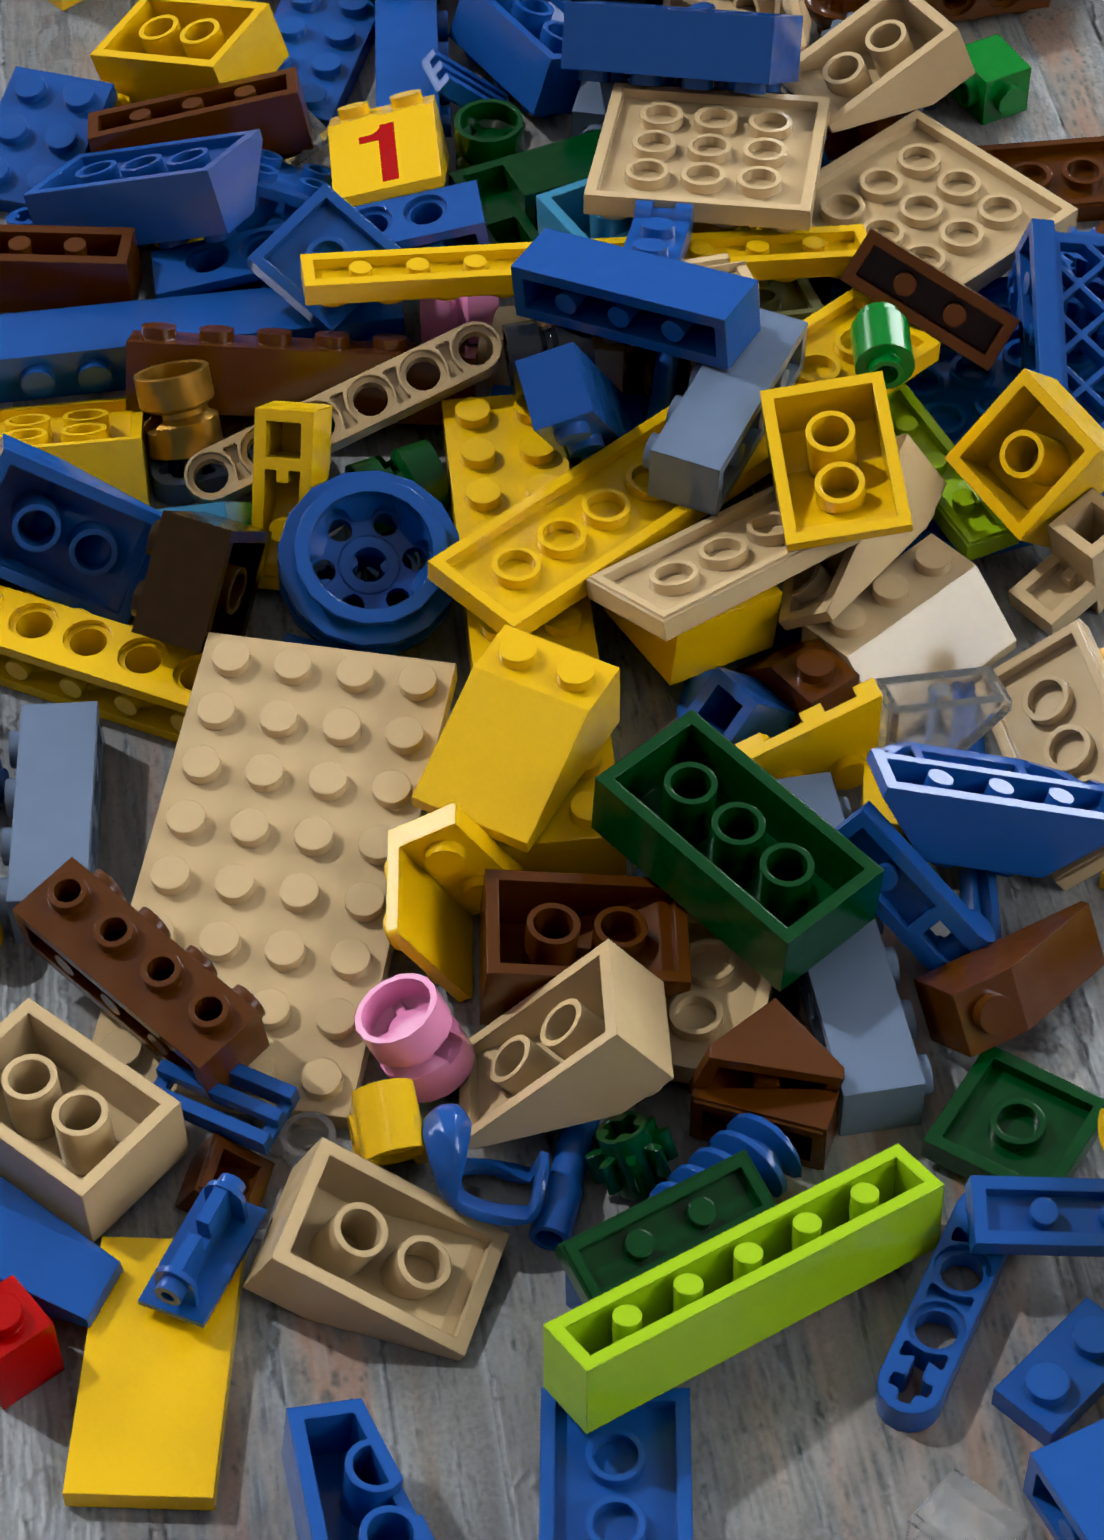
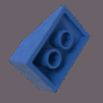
(70, 532)

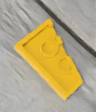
(824, 740)

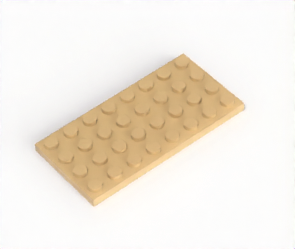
(281, 844)

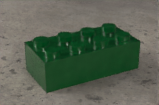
(736, 849)

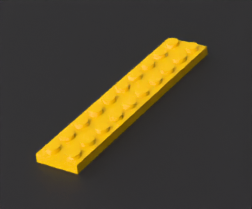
(544, 548)

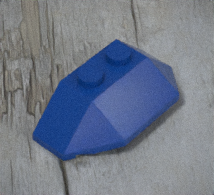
(988, 809)

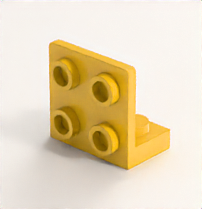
(435, 890)

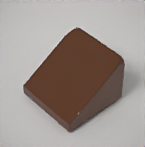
(221, 1156)

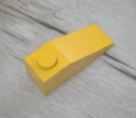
(288, 461)

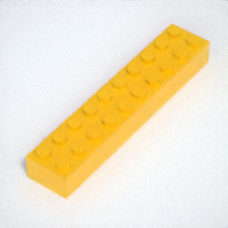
(490, 467)

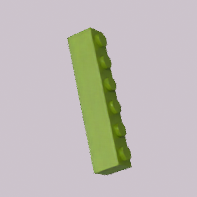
(740, 1287)

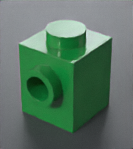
(999, 81)

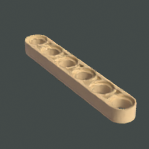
(349, 423)

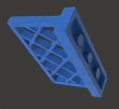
(1043, 301)

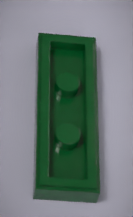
(664, 1226)

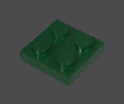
(1013, 1122)

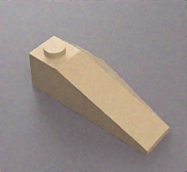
(833, 584)

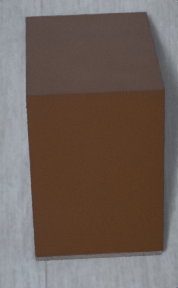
(768, 1052)

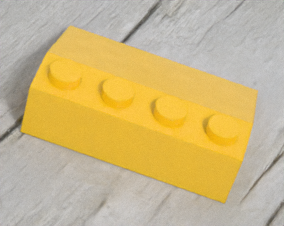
(90, 435)

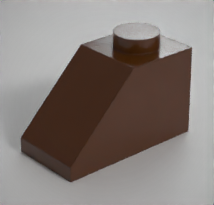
(804, 675)

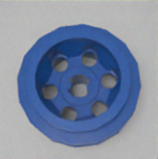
(354, 611)

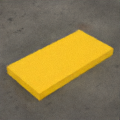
(151, 1395)

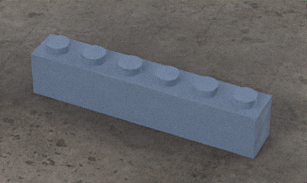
(858, 1010)

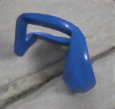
(447, 1140)

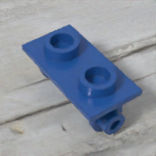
(204, 1252)

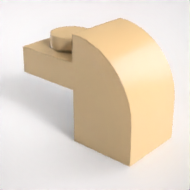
(1074, 572)

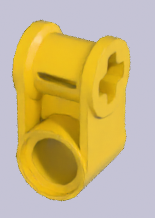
(387, 1123)

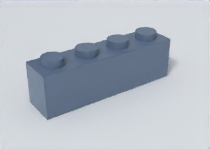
(720, 418)
(52, 797)

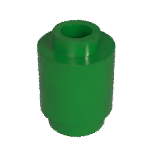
(882, 343)

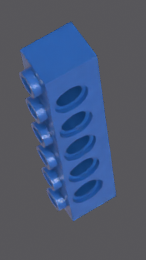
(417, 220)

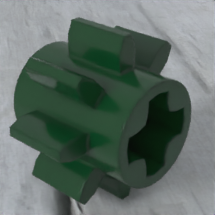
(631, 1155)

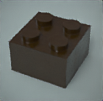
(198, 578)

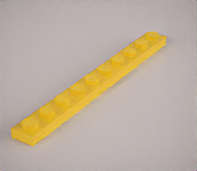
(486, 268)

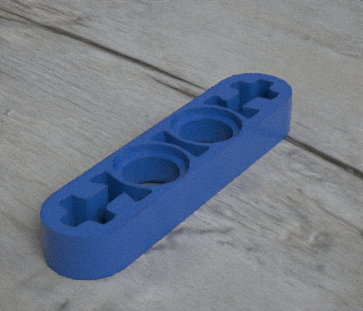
(943, 1305)

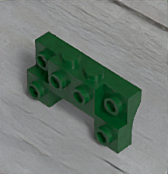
(512, 182)

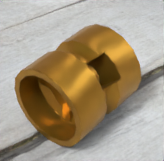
(177, 402)

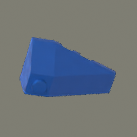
(52, 1259)

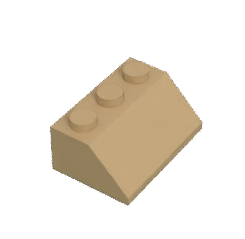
(919, 618)

